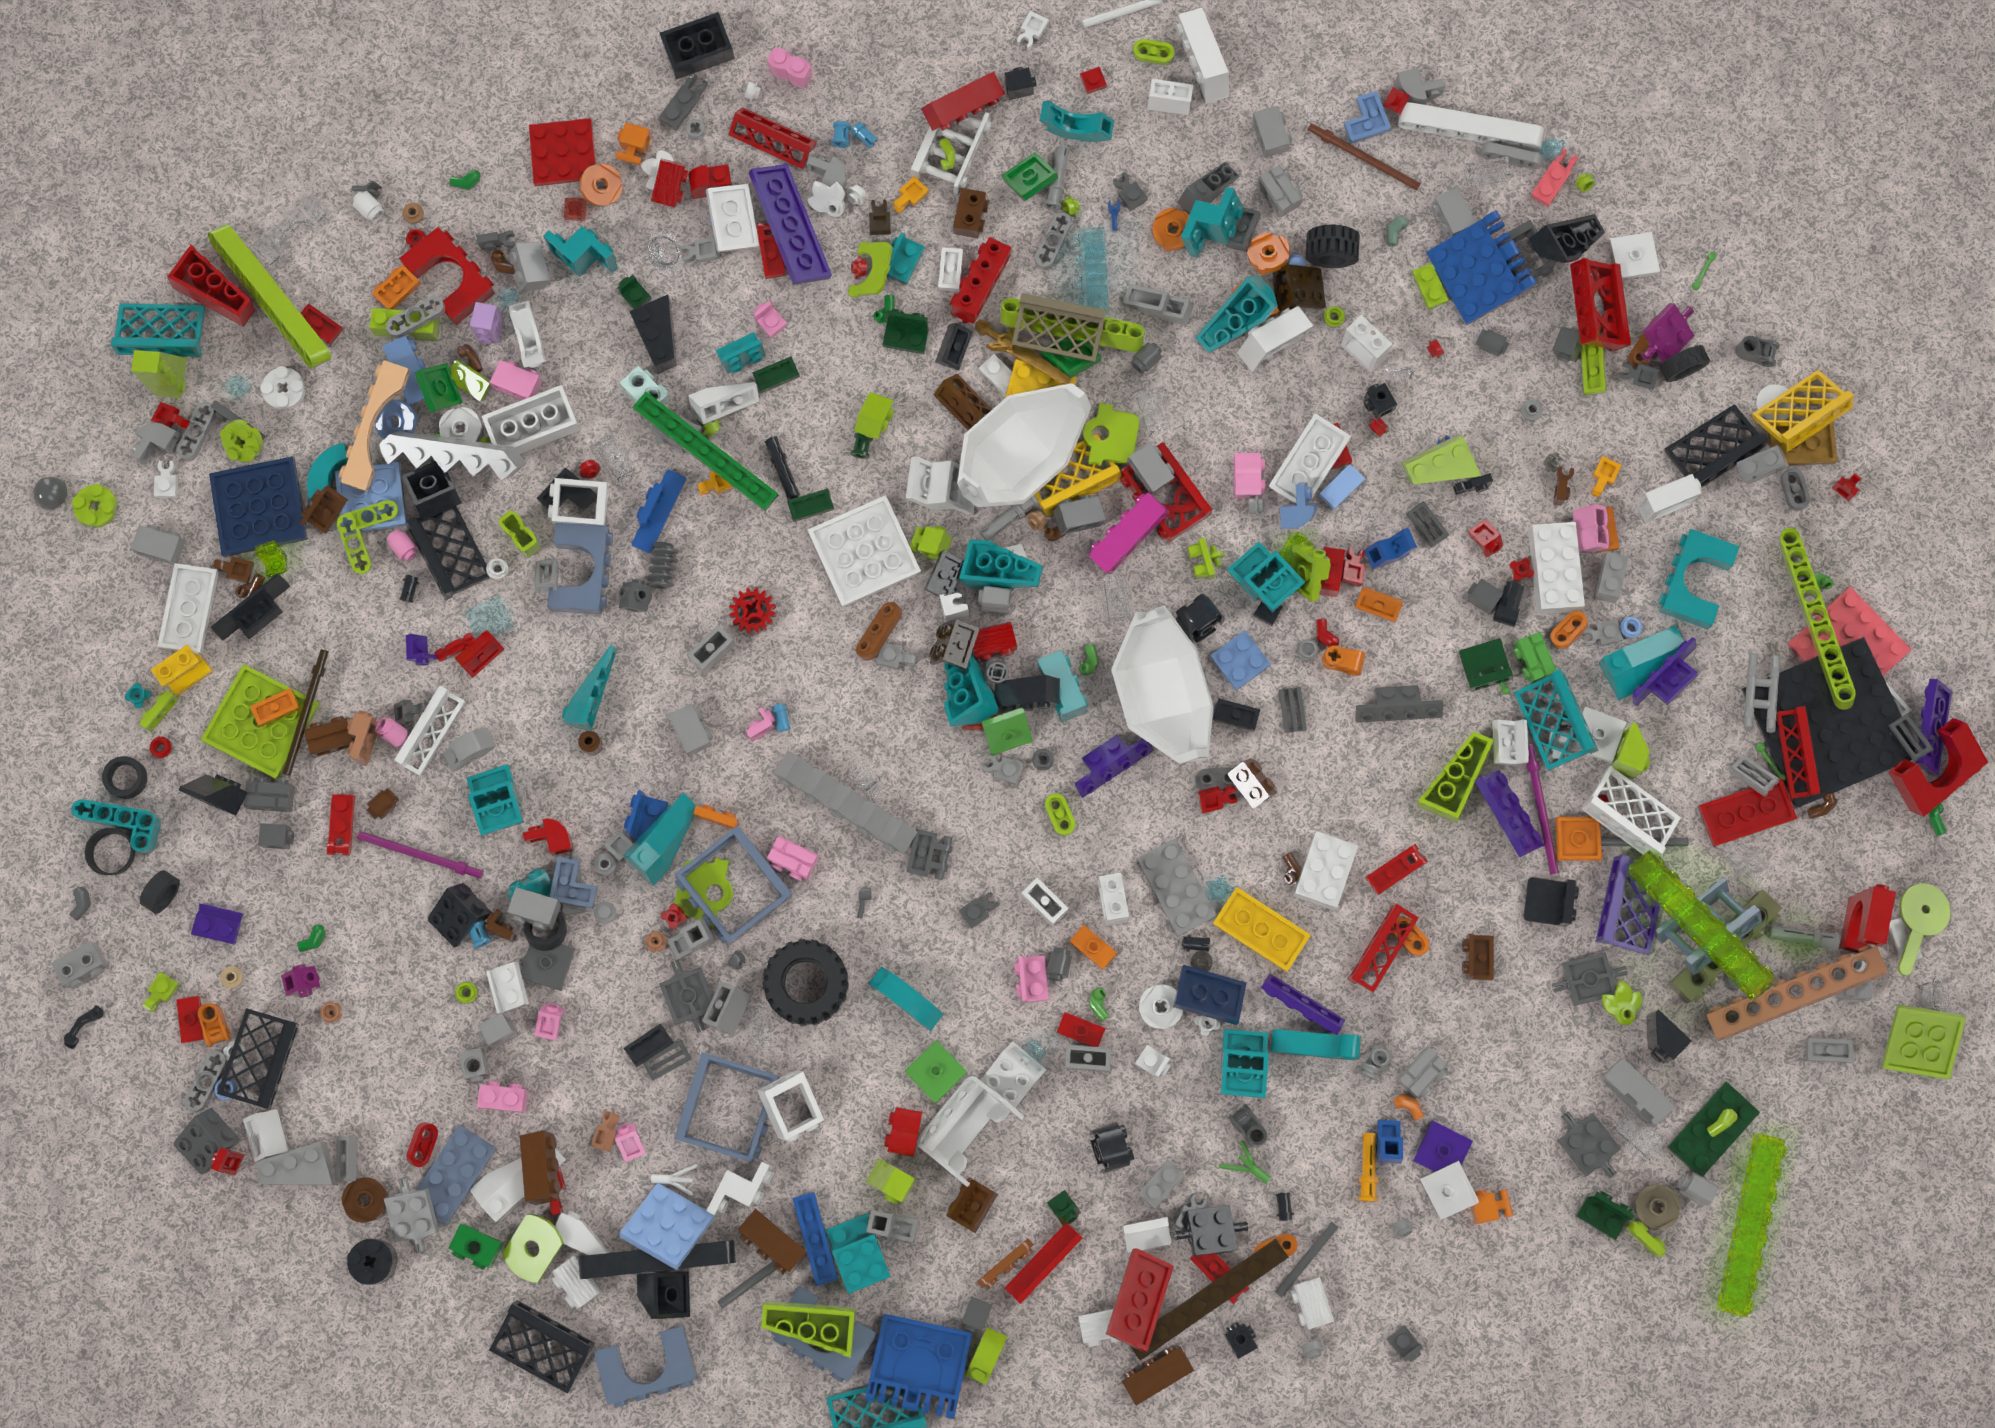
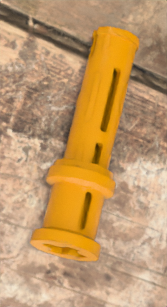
(1368, 1179)

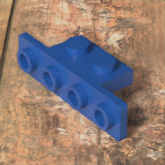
(657, 510)

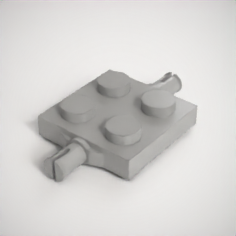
(411, 1215)

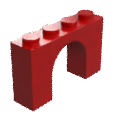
(438, 248)
(1964, 761)
(1867, 918)

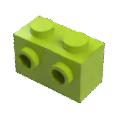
(874, 416)

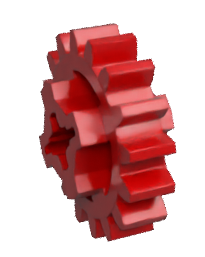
(747, 618)

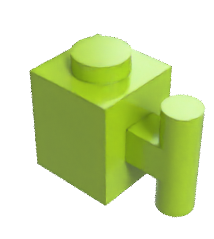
(930, 541)

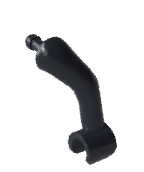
(70, 1038)

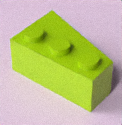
(1441, 463)
(891, 1181)

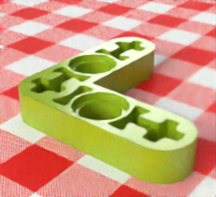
(358, 524)

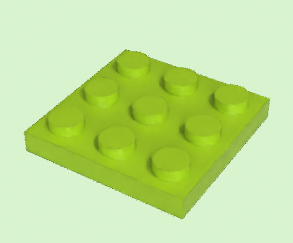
(1923, 1041)

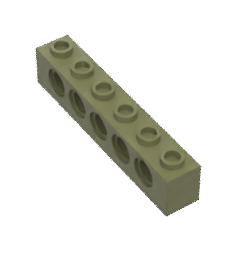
(1683, 983)

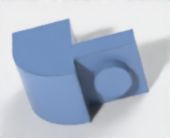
(1298, 514)

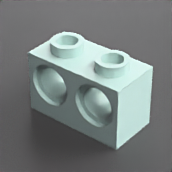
(649, 386)

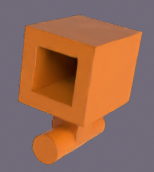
(633, 140)
(1488, 1207)

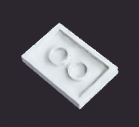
(732, 218)

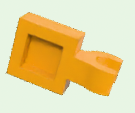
(911, 193)
(1605, 473)
(714, 483)

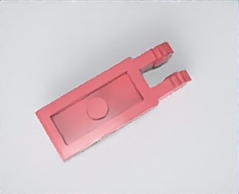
(1553, 180)

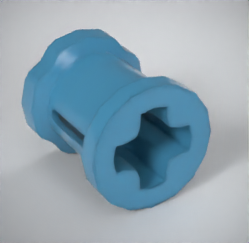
(841, 134)
(483, 940)

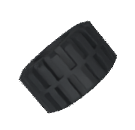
(1332, 246)

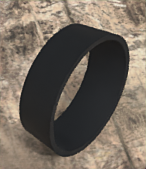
(92, 842)

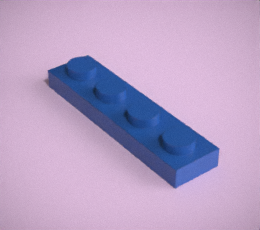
(815, 1239)

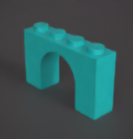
(1677, 599)

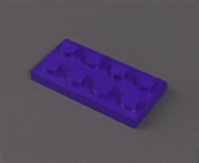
(1934, 716)
(1509, 813)

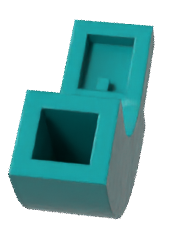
(1074, 126)
(324, 467)
(906, 998)

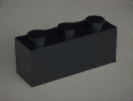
(1027, 693)

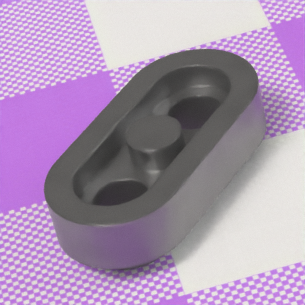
(1796, 489)
(1217, 778)

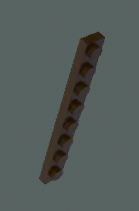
(1214, 1295)

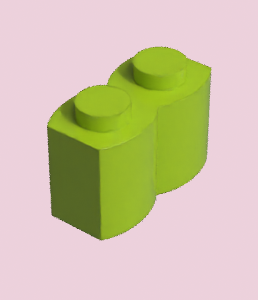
(519, 533)

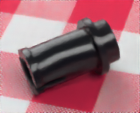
(409, 586)
(1194, 943)
(1284, 1207)

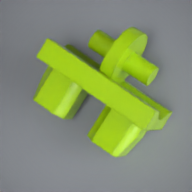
(1201, 550)

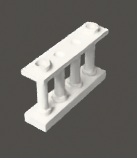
(929, 148)

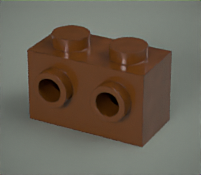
(970, 212)

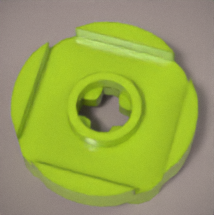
(234, 448)
(83, 501)

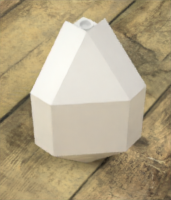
(1021, 445)
(1164, 687)

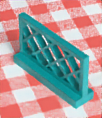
(172, 345)
(1574, 715)
(910, 1422)

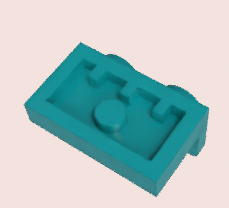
(904, 258)
(537, 882)

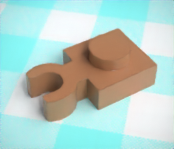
(605, 1135)

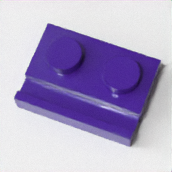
(217, 924)

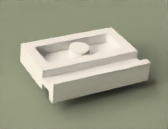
(507, 987)

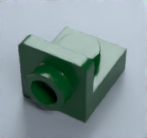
(633, 292)
(1064, 1208)

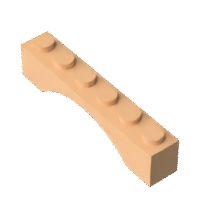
(389, 383)

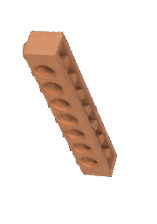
(1875, 969)

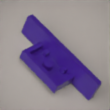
(1670, 678)
(1109, 761)

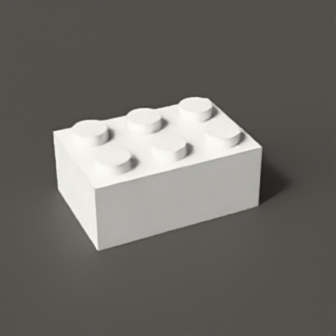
(1325, 870)

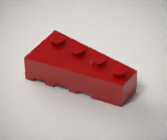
(208, 286)

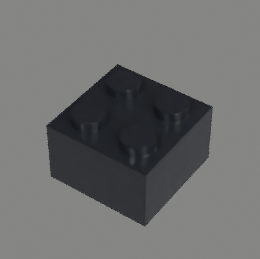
(431, 490)

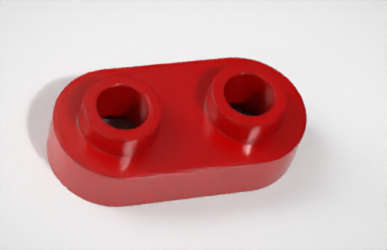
(422, 1144)

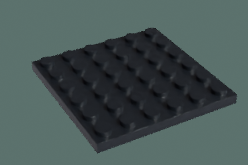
(1847, 742)

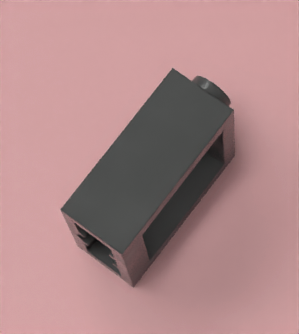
(1520, 232)

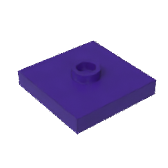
(1441, 1147)

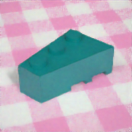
(1071, 700)

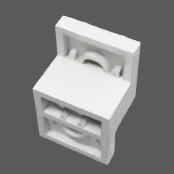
(936, 486)
(740, 1189)

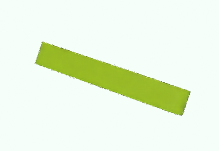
(1115, 332)

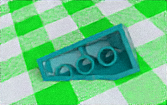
(1240, 313)
(997, 567)
(1634, 663)
(968, 695)
(587, 699)
(661, 841)

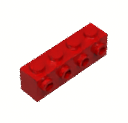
(963, 101)
(981, 280)

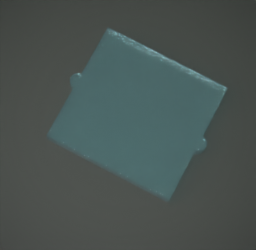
(489, 616)

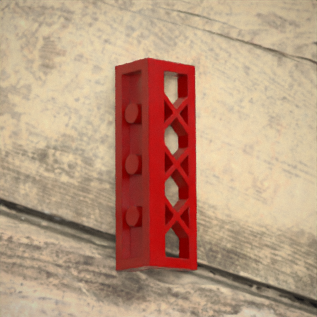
(772, 130)
(1806, 751)
(1375, 944)
(1043, 1263)

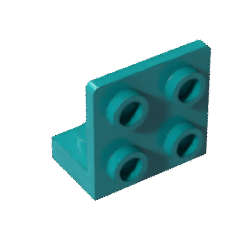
(740, 353)

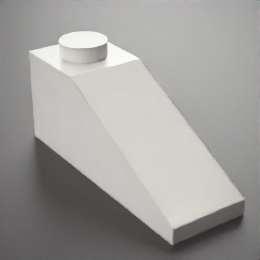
(722, 400)
(578, 1234)

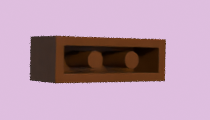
(539, 1167)
(771, 1243)
(1157, 1374)

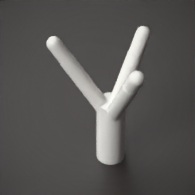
(674, 1178)

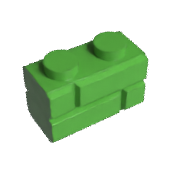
(1534, 657)

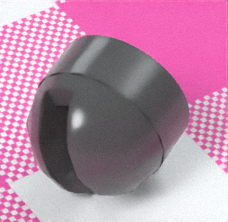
(735, 959)

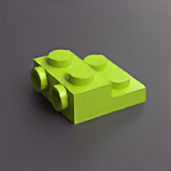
(1311, 566)

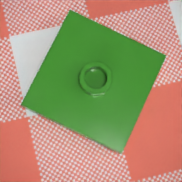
(1007, 731)
(935, 1071)

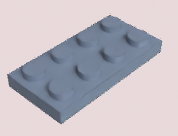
(456, 1171)

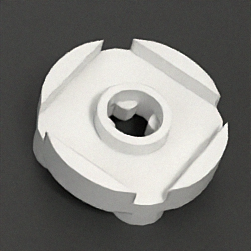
(283, 400)
(461, 416)
(1148, 1009)

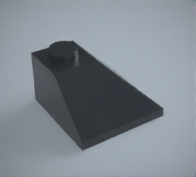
(664, 1294)

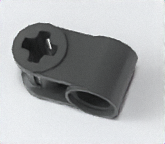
(1761, 352)
(1247, 1125)

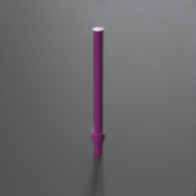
(1533, 767)
(460, 867)

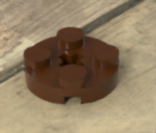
(353, 1206)

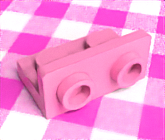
(1032, 978)

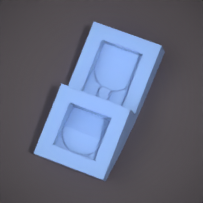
(1341, 487)

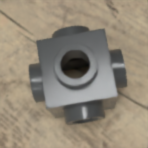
(635, 596)

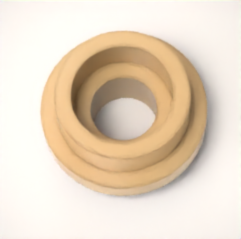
(237, 979)

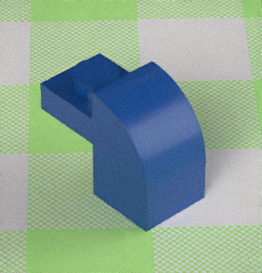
(1391, 549)
(1389, 1142)

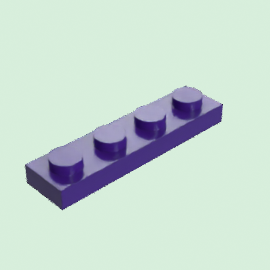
(1308, 1007)

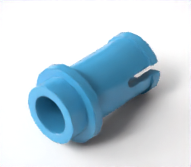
(864, 134)
(781, 717)

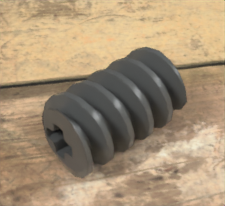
(662, 565)

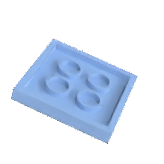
(384, 486)
(666, 1226)

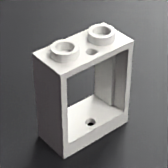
(1364, 347)
(1669, 498)
(553, 511)
(1113, 899)
(779, 1086)

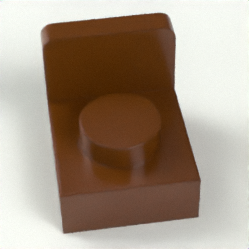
(502, 930)

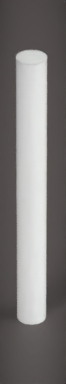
(1120, 12)

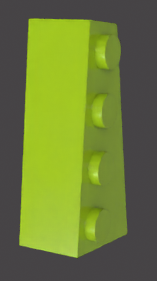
(160, 372)
(1455, 783)
(814, 1324)

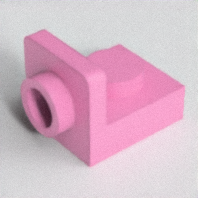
(769, 319)
(759, 729)
(549, 1021)
(629, 1142)

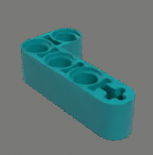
(115, 819)
(1316, 1044)

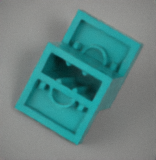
(1212, 222)
(581, 250)
(1265, 576)
(494, 800)
(1244, 1063)
(857, 1254)

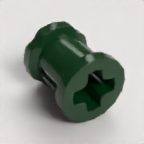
(861, 446)

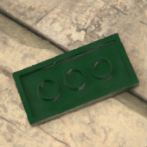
(1695, 1144)

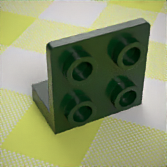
(906, 331)
(1486, 665)
(1604, 1214)

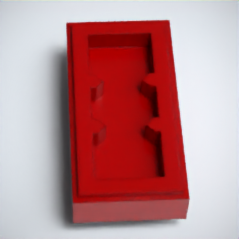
(188, 1019)
(1080, 1030)

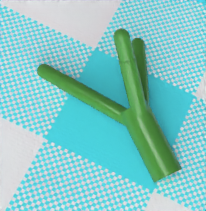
(1255, 1170)

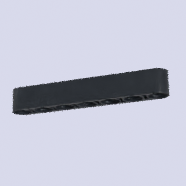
(641, 1262)

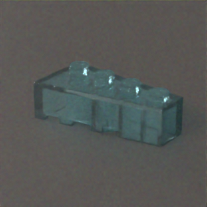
(1092, 268)

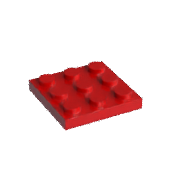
(561, 151)

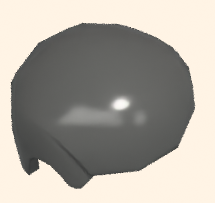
(50, 492)

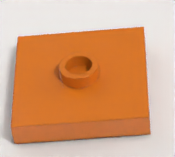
(1578, 839)

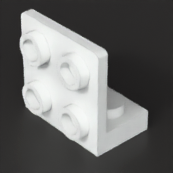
(1013, 1074)

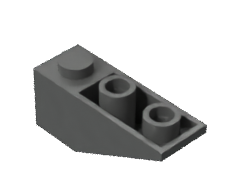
(1208, 186)

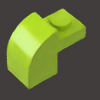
(986, 1355)

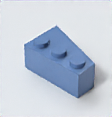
(403, 354)

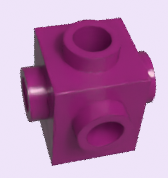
(301, 981)

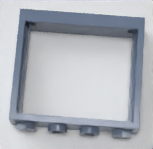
(760, 862)
(692, 1100)

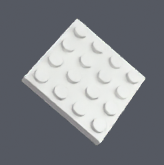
(864, 551)

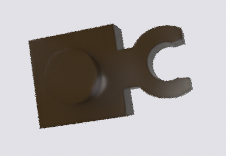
(879, 219)

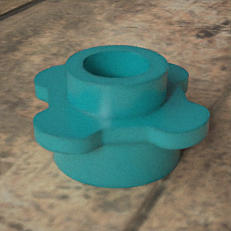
(133, 691)

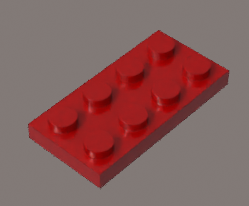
(1746, 813)
(1139, 1300)

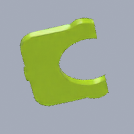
(874, 284)

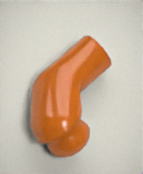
(1409, 1103)

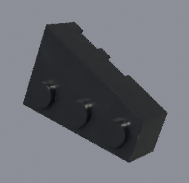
(656, 331)

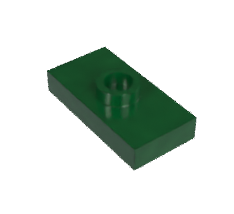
(776, 374)
(810, 505)

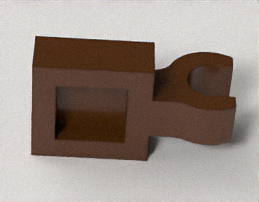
(1561, 490)
(236, 569)

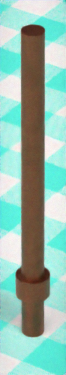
(1328, 136)

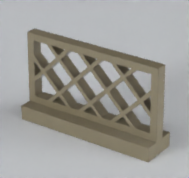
(1064, 309)

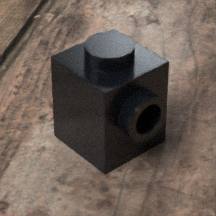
(1020, 83)
(1379, 400)
(1240, 1339)

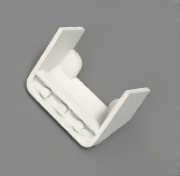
(961, 1122)

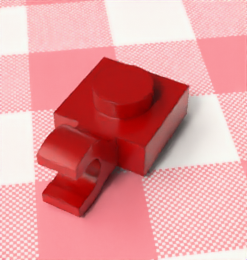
(168, 416)
(1847, 487)

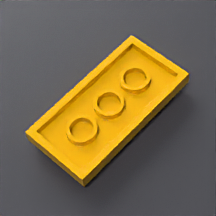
(1261, 929)

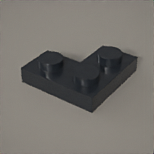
(579, 496)

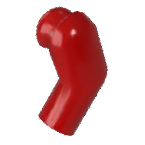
(1324, 635)

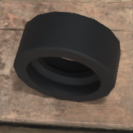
(111, 767)
(159, 891)
(550, 943)

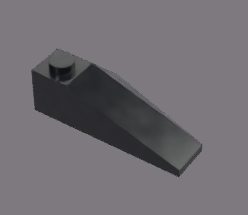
(1567, 239)

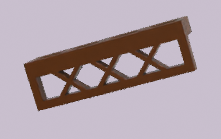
(957, 401)

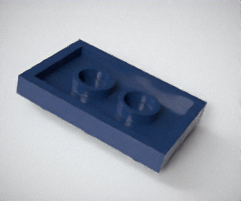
(1210, 994)

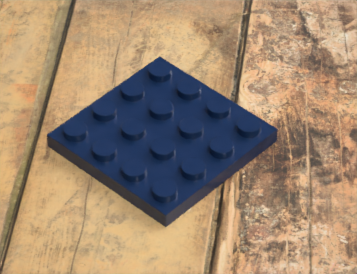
(257, 505)

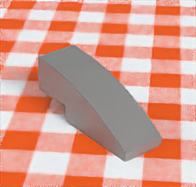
(1158, 304)

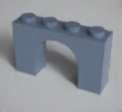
(590, 596)
(840, 1365)
(620, 1386)

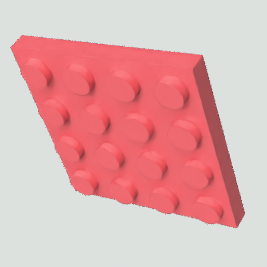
(1851, 621)

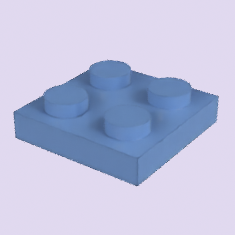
(1240, 660)

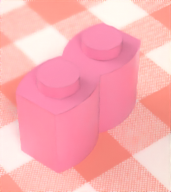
(785, 66)
(1248, 475)
(1591, 528)

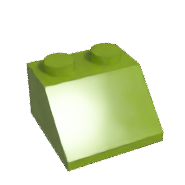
(1631, 753)

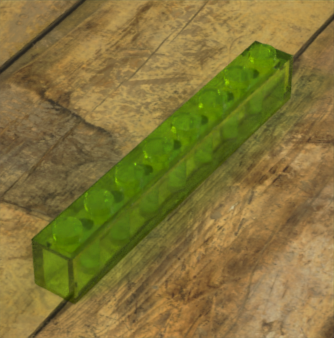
(1701, 925)
(1750, 1225)

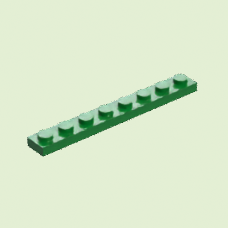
(705, 451)

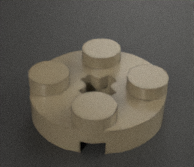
(1652, 1219)

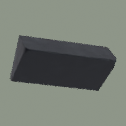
(954, 346)

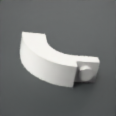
(527, 334)

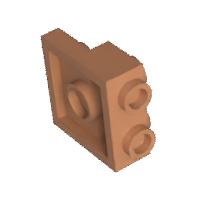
(363, 731)

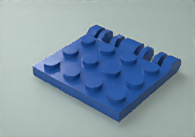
(1478, 270)
(920, 1361)

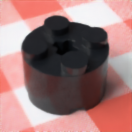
(1199, 618)
(1111, 1148)
(359, 1259)

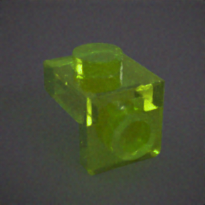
(1293, 539)
(272, 557)

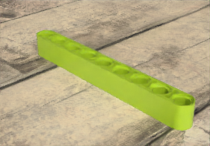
(269, 296)
(1817, 628)

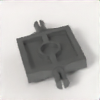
(1589, 978)
(687, 995)
(1589, 1144)

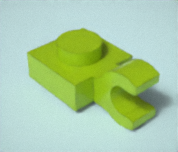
(161, 989)

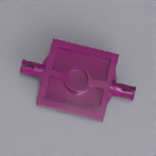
(1668, 332)

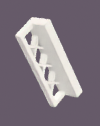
(422, 727)

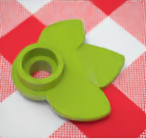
(1622, 1001)

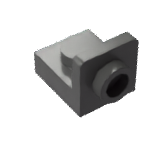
(1405, 1344)

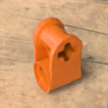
(1347, 660)
(213, 1026)

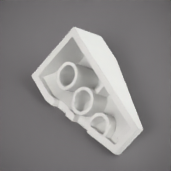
(503, 1189)

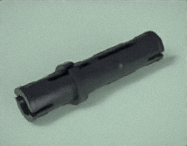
(779, 458)

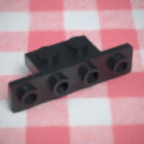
(254, 611)

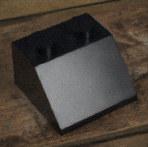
(216, 792)
(1664, 1037)

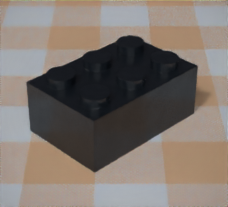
(697, 45)

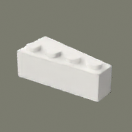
(1204, 55)

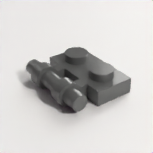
(922, 853)

